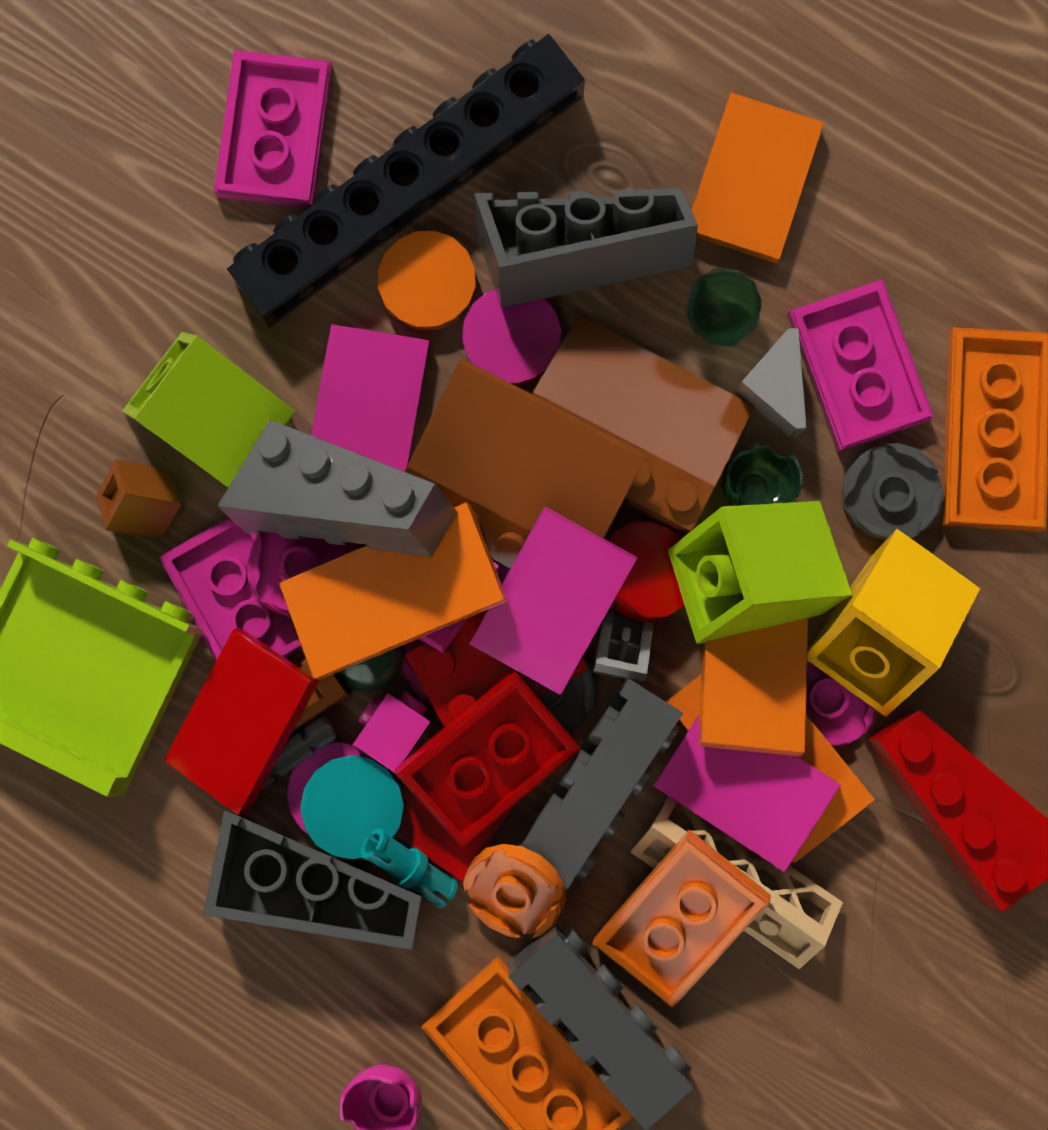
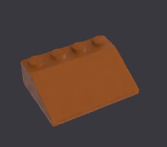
(654, 407)
(518, 455)

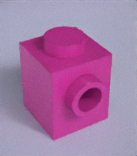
(392, 728)

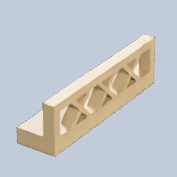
(782, 922)

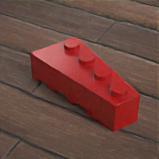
(972, 812)

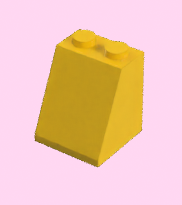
(893, 624)

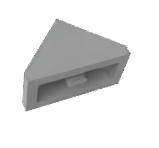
(777, 385)
(623, 647)

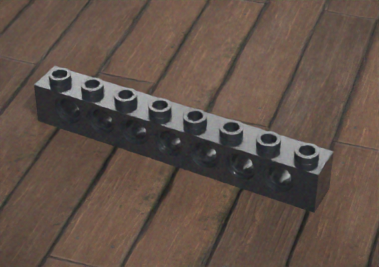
(533, 63)

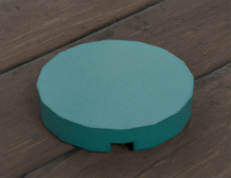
(350, 801)

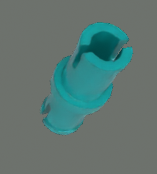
(408, 868)

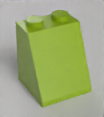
(206, 407)
(758, 568)

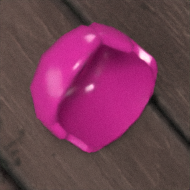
(381, 1100)

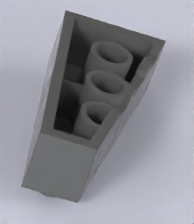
(582, 240)
(333, 494)
(601, 779)
(297, 888)
(601, 1025)

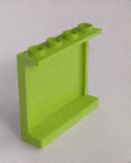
(85, 667)

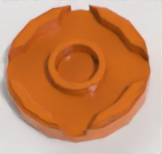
(427, 280)
(515, 891)

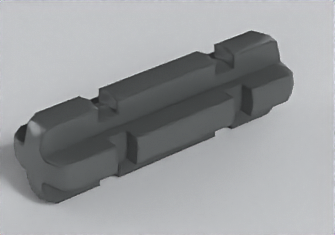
(300, 745)

